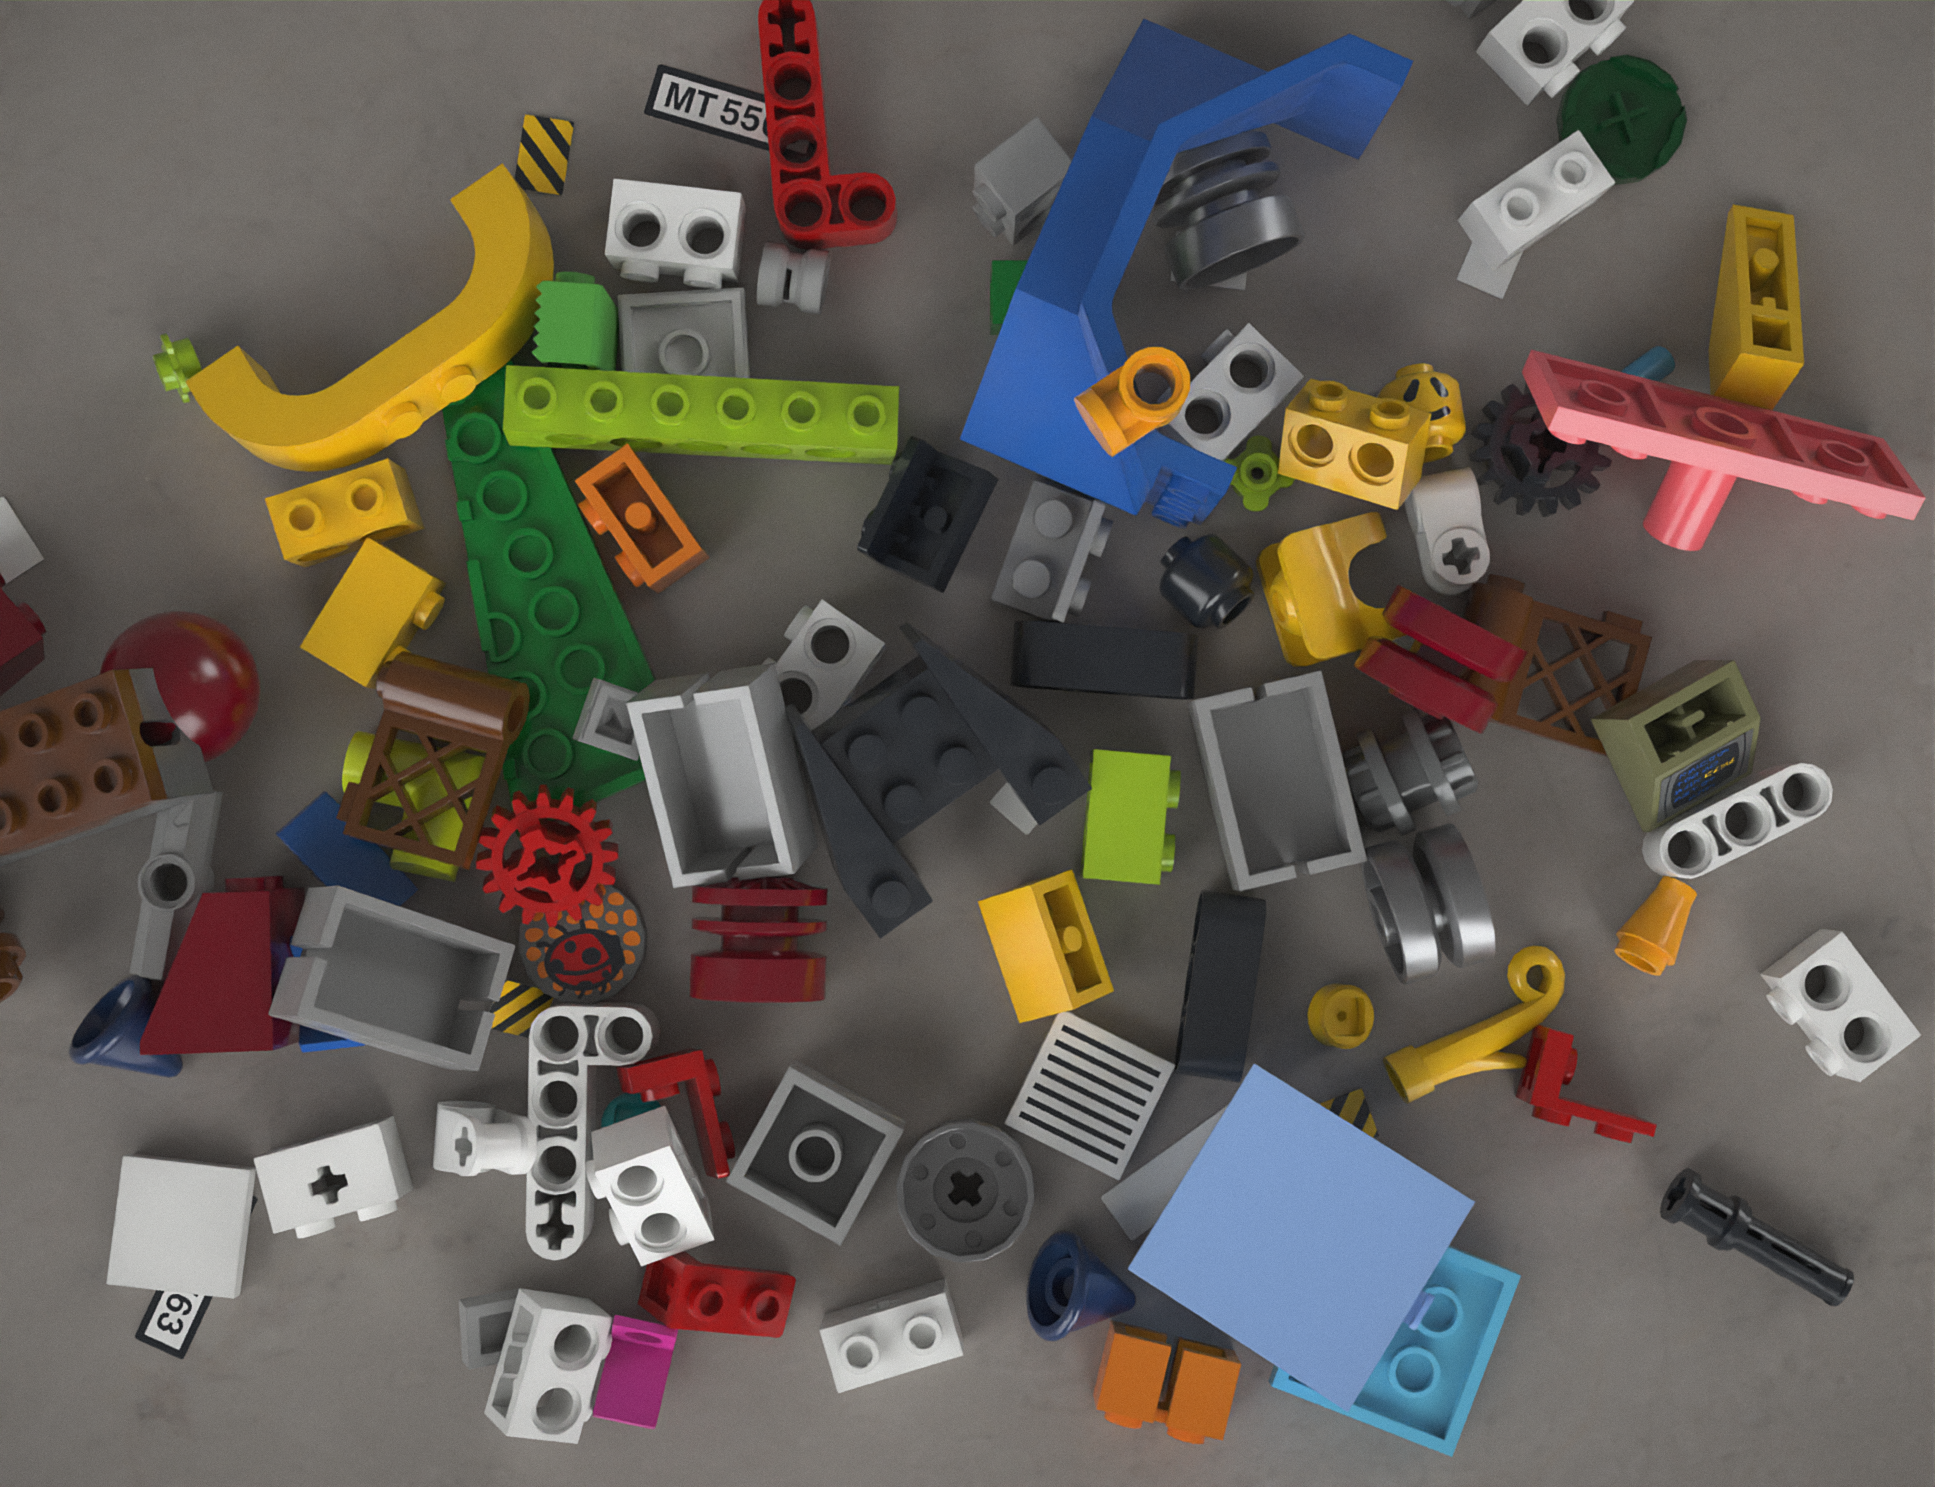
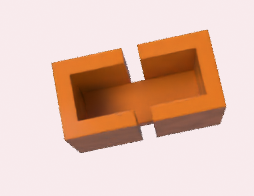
(1196, 1391)

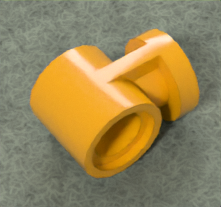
(1118, 414)

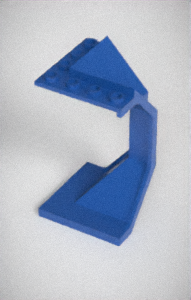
(1061, 318)

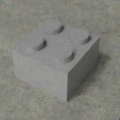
(817, 1152)

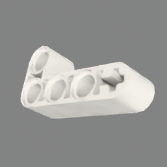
(572, 1129)

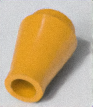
(1656, 928)

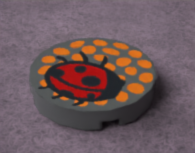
(586, 957)

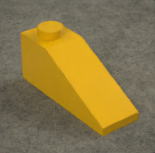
(1756, 310)

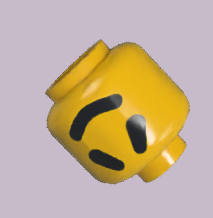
(1433, 393)

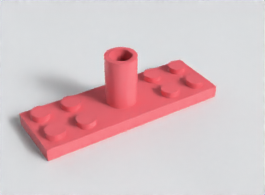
(1714, 444)

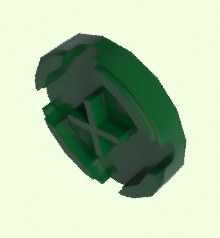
(1626, 115)

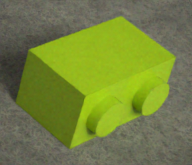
(1128, 816)

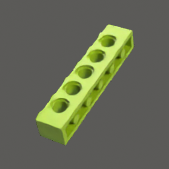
(700, 415)

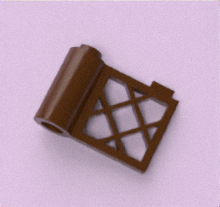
(1517, 618)
(444, 705)

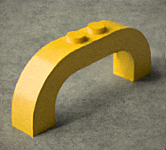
(415, 374)

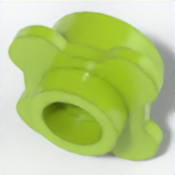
(176, 365)
(1257, 491)

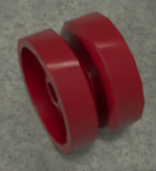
(1439, 660)

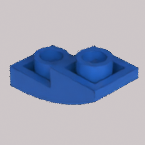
(341, 860)

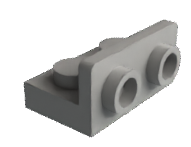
(1050, 553)

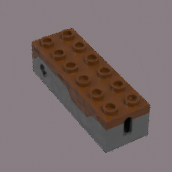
(81, 766)

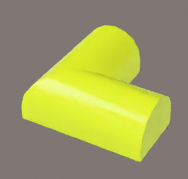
(424, 792)

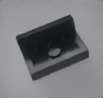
(926, 514)

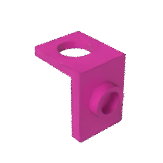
(635, 1372)

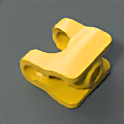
(1311, 590)

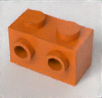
(642, 520)

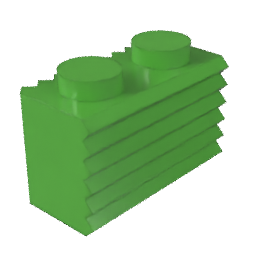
(576, 324)

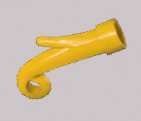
(1477, 1046)

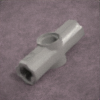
(185, 839)

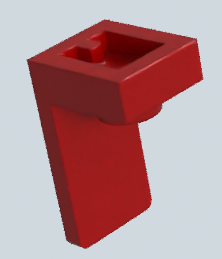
(1553, 1064)
(659, 1079)
(716, 1297)

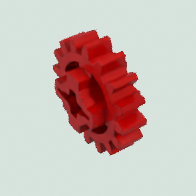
(558, 879)

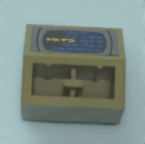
(1681, 739)

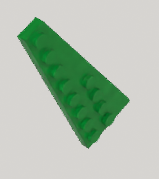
(540, 600)

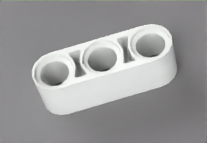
(1766, 820)

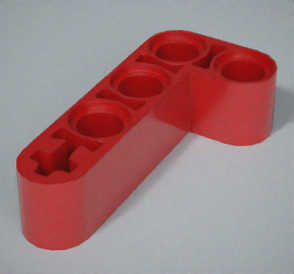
(807, 121)

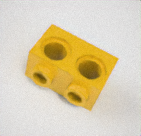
(1349, 449)
(342, 511)

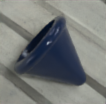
(114, 1029)
(1072, 1288)

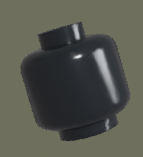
(1206, 581)

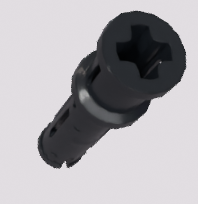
(1730, 1225)

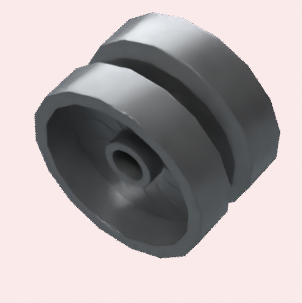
(1428, 904)

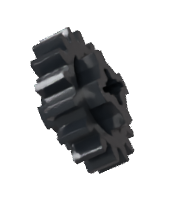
(1532, 474)

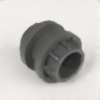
(1408, 772)

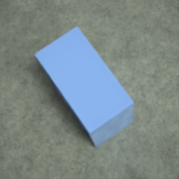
(1302, 1237)

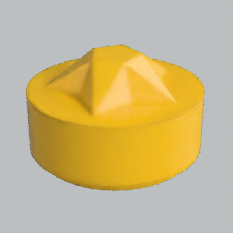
(1340, 1016)

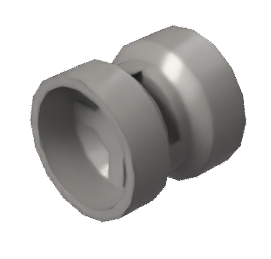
(807, 282)

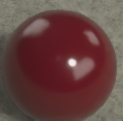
(200, 674)

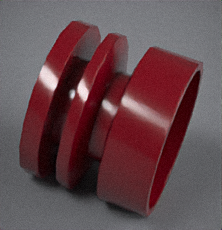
(759, 942)

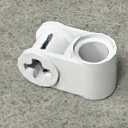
(1444, 518)
(480, 1137)

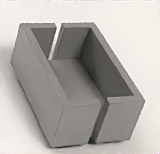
(723, 775)
(1277, 781)
(391, 978)

